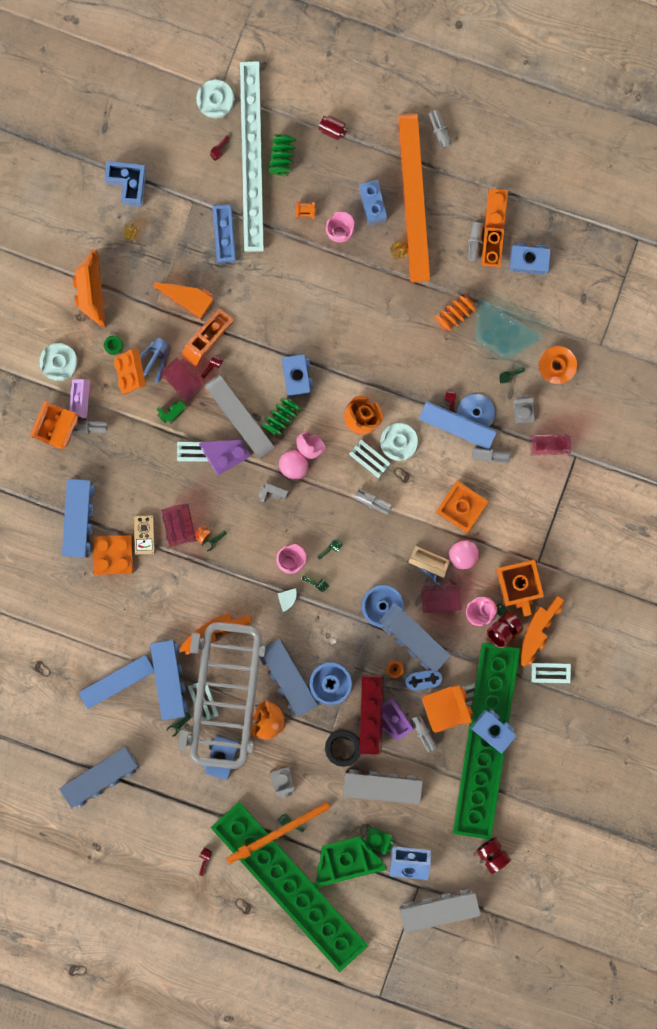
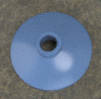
(479, 402)

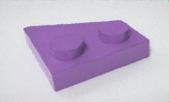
(224, 454)
(395, 721)

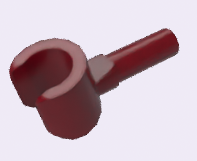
(215, 151)
(216, 362)
(451, 396)
(205, 854)

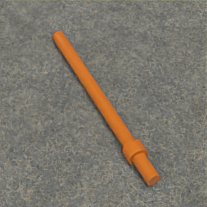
(245, 851)

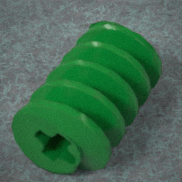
(280, 158)
(281, 416)

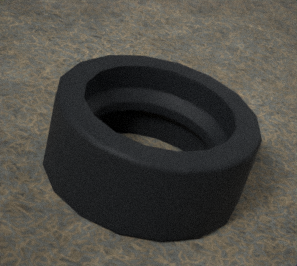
(328, 748)

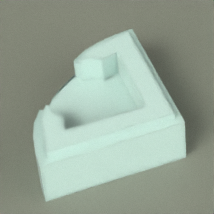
(287, 599)

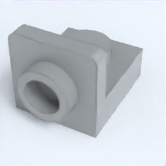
(523, 410)
(276, 493)
(282, 782)

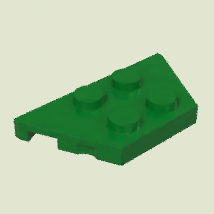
(346, 861)

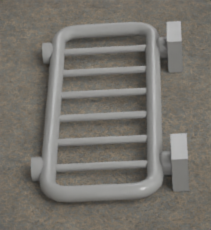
(193, 739)

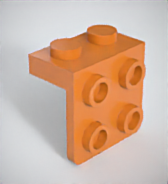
(54, 425)
(447, 708)

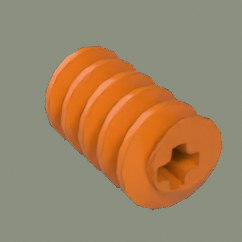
(455, 313)

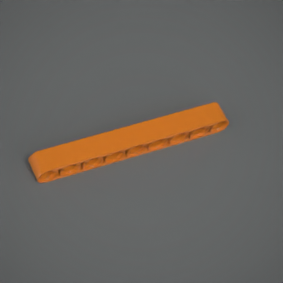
(413, 198)

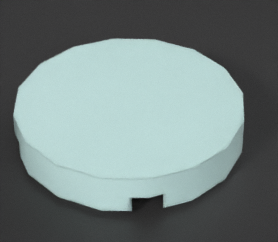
(215, 99)
(58, 362)
(399, 441)

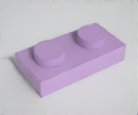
(79, 397)

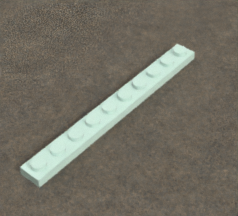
(251, 157)

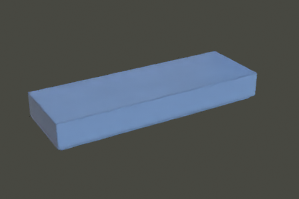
(224, 233)

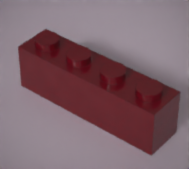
(371, 714)

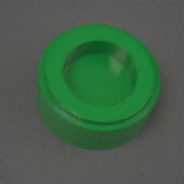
(113, 345)

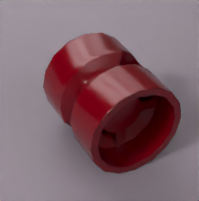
(504, 630)
(498, 860)

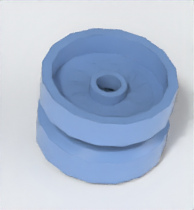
(378, 595)
(336, 693)

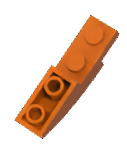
(494, 227)
(224, 619)
(533, 637)

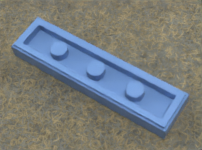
(457, 425)
(116, 682)

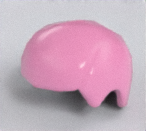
(340, 227)
(310, 446)
(293, 465)
(463, 554)
(291, 559)
(481, 611)

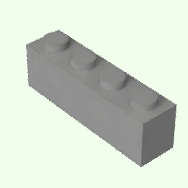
(381, 787)
(439, 911)

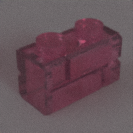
(182, 379)
(550, 445)
(178, 525)
(440, 599)

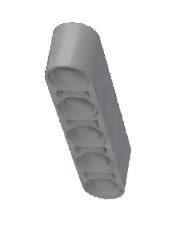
(239, 416)

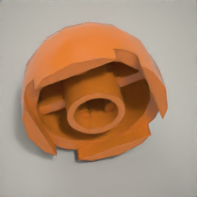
(362, 415)
(268, 721)

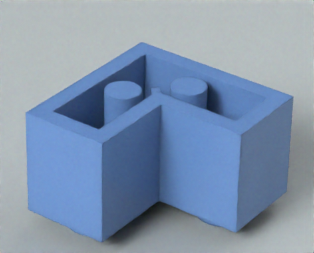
(131, 178)

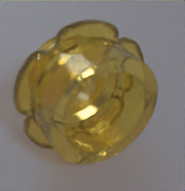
(130, 232)
(399, 249)

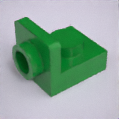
(175, 411)
(379, 840)

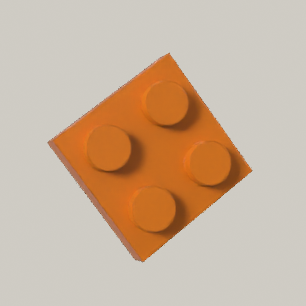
(129, 371)
(462, 507)
(112, 555)

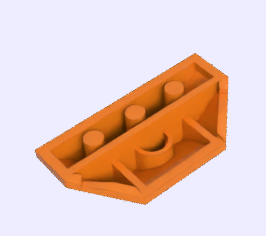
(90, 289)

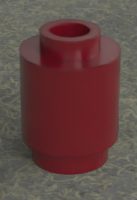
(332, 127)

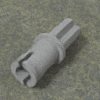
(440, 129)
(475, 241)
(90, 427)
(490, 455)
(372, 501)
(424, 733)

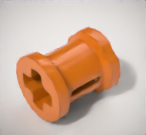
(305, 209)

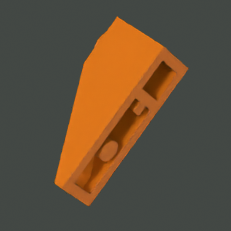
(189, 298)
(206, 337)

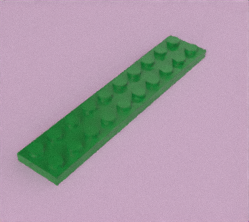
(481, 761)
(291, 888)

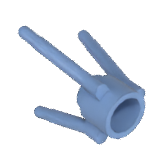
(159, 348)

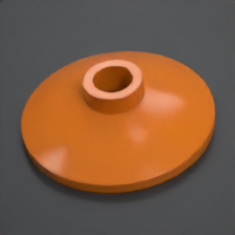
(559, 355)

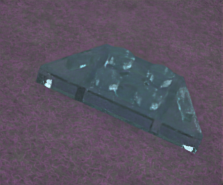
(501, 332)

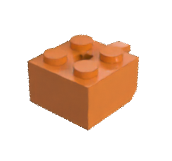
(530, 590)

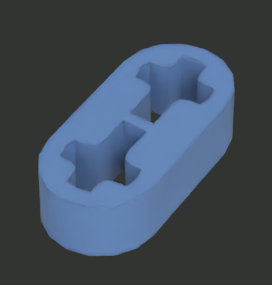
(422, 675)

